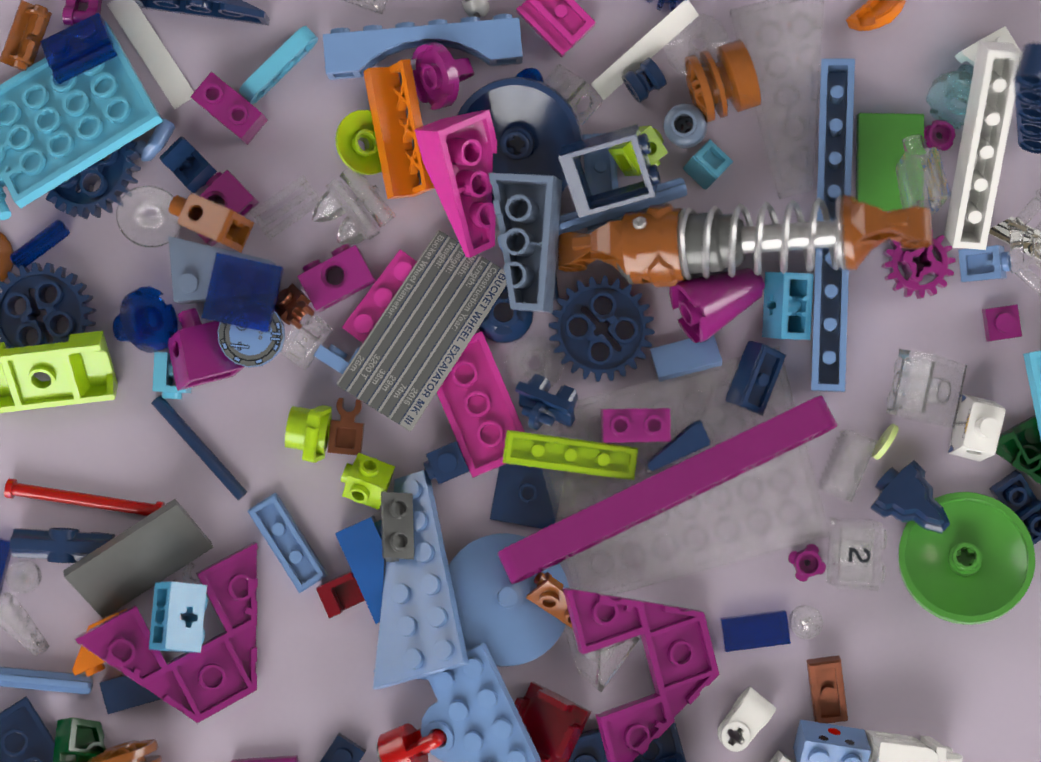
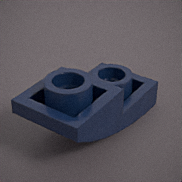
(1018, 496)

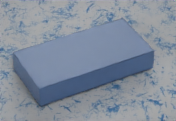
(685, 357)

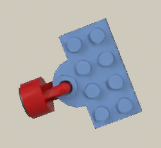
(467, 723)

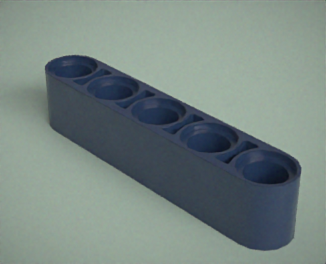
(1028, 98)

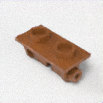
(25, 35)
(550, 597)

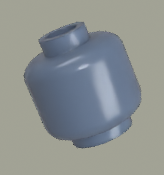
(680, 115)

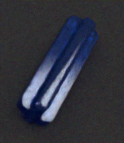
(40, 244)

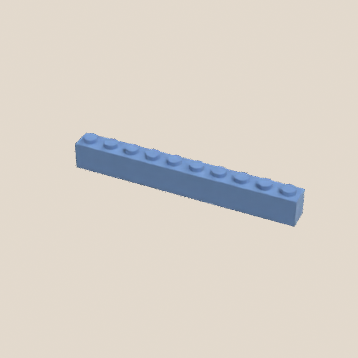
(833, 181)

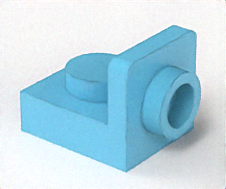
(164, 376)

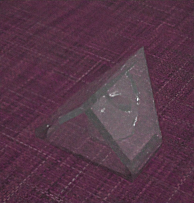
(602, 664)

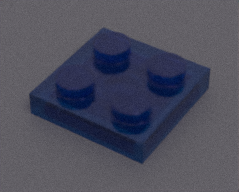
(242, 292)

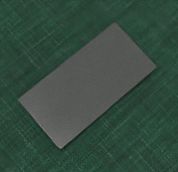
(138, 558)

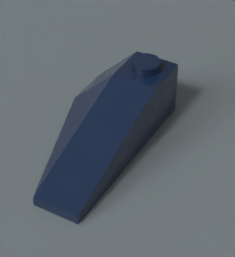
(221, 9)

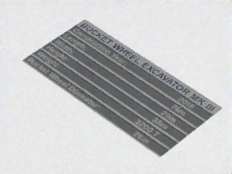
(423, 331)

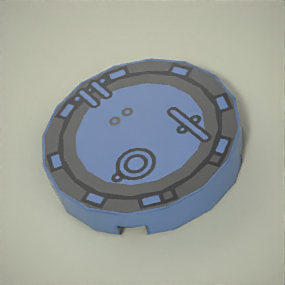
(251, 346)

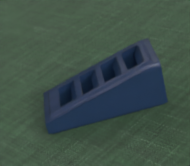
(686, 442)

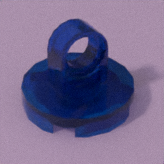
(145, 320)

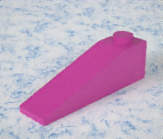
(459, 161)

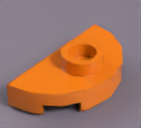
(875, 14)

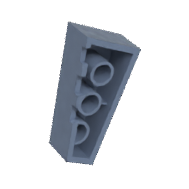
(528, 235)

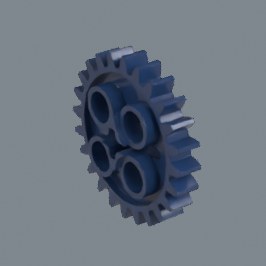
(114, 176)
(68, 303)
(624, 309)

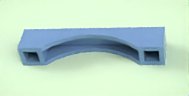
(491, 41)

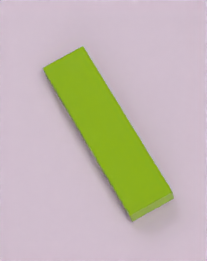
(570, 455)

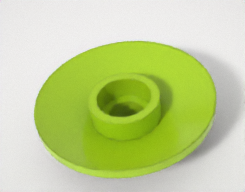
(357, 127)

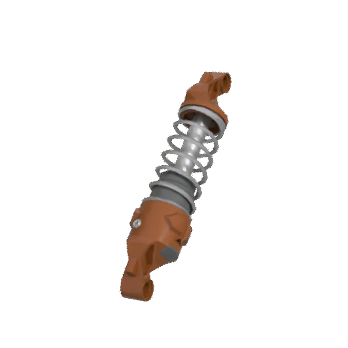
(675, 243)

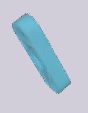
(278, 65)

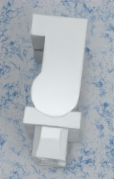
(905, 748)

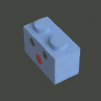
(830, 743)

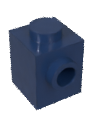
(445, 463)

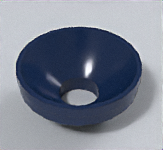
(506, 331)

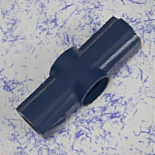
(56, 544)

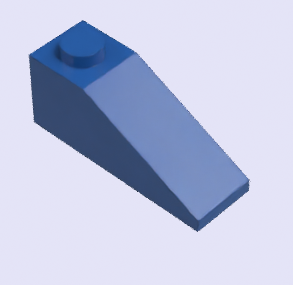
(364, 555)

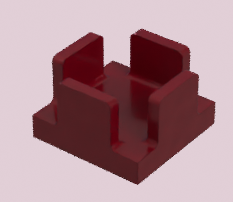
(551, 722)

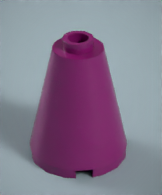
(714, 301)

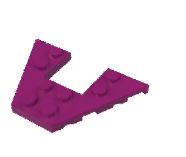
(676, 653)
(198, 681)

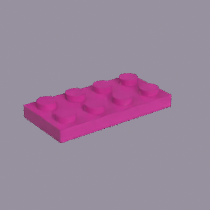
(478, 407)

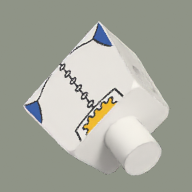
(976, 428)

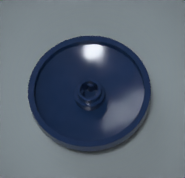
(528, 124)

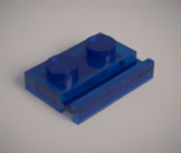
(78, 48)

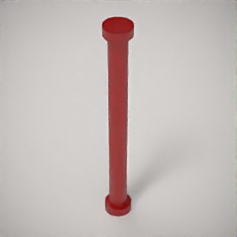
(13, 489)

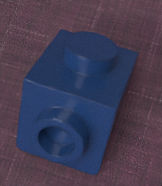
(187, 164)

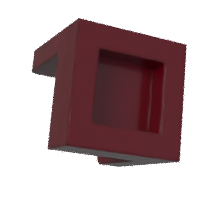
(340, 594)

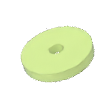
(885, 441)

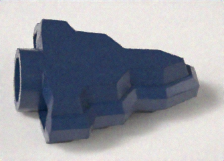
(910, 498)

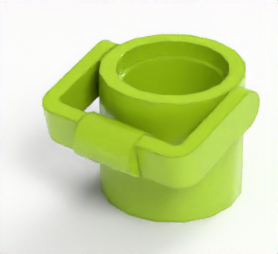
(309, 431)

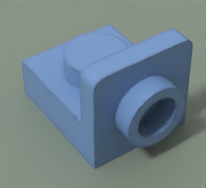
(984, 264)
(334, 357)

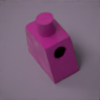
(197, 353)

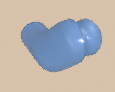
(156, 142)

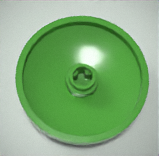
(974, 566)

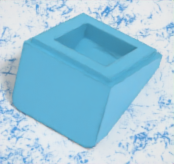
(707, 164)

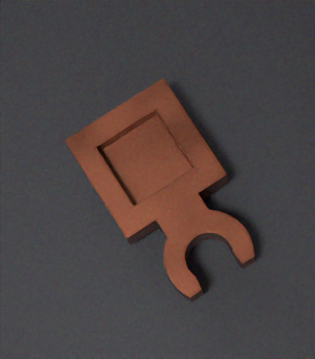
(292, 306)
(346, 434)

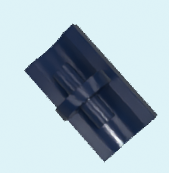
(543, 406)

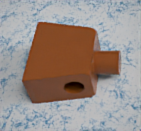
(212, 220)

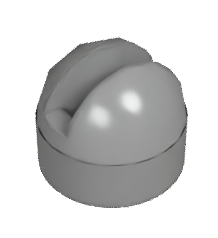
(476, 7)

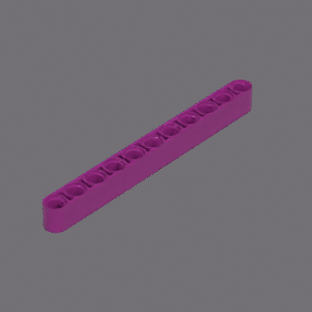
(667, 489)

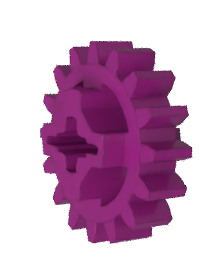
(912, 277)

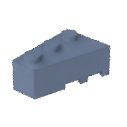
(193, 267)

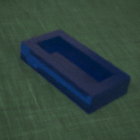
(755, 630)

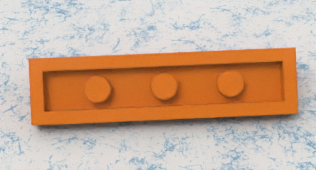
(395, 131)

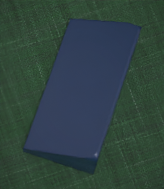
(755, 377)

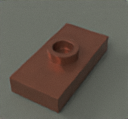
(827, 689)

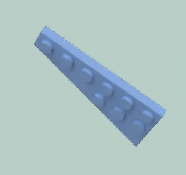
(419, 608)

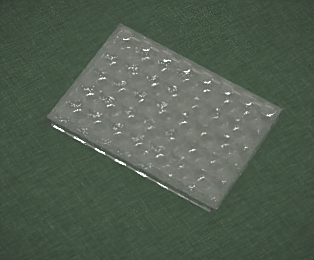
(735, 521)

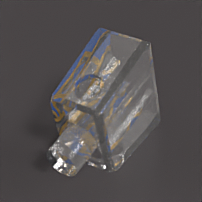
(921, 176)

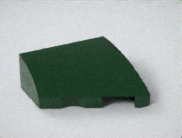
(1022, 448)
(78, 740)

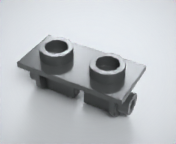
(397, 526)

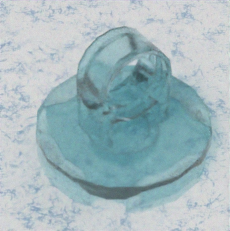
(950, 96)

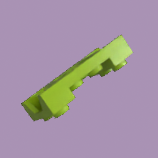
(77, 368)

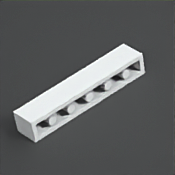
(982, 145)

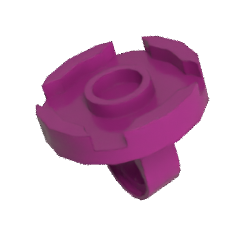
(439, 75)

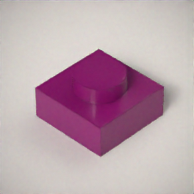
(1002, 323)

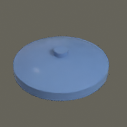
(498, 611)

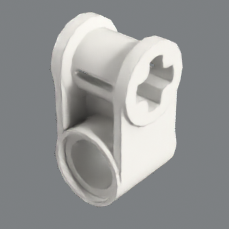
(749, 713)

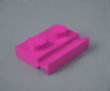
(557, 22)

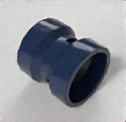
(644, 80)

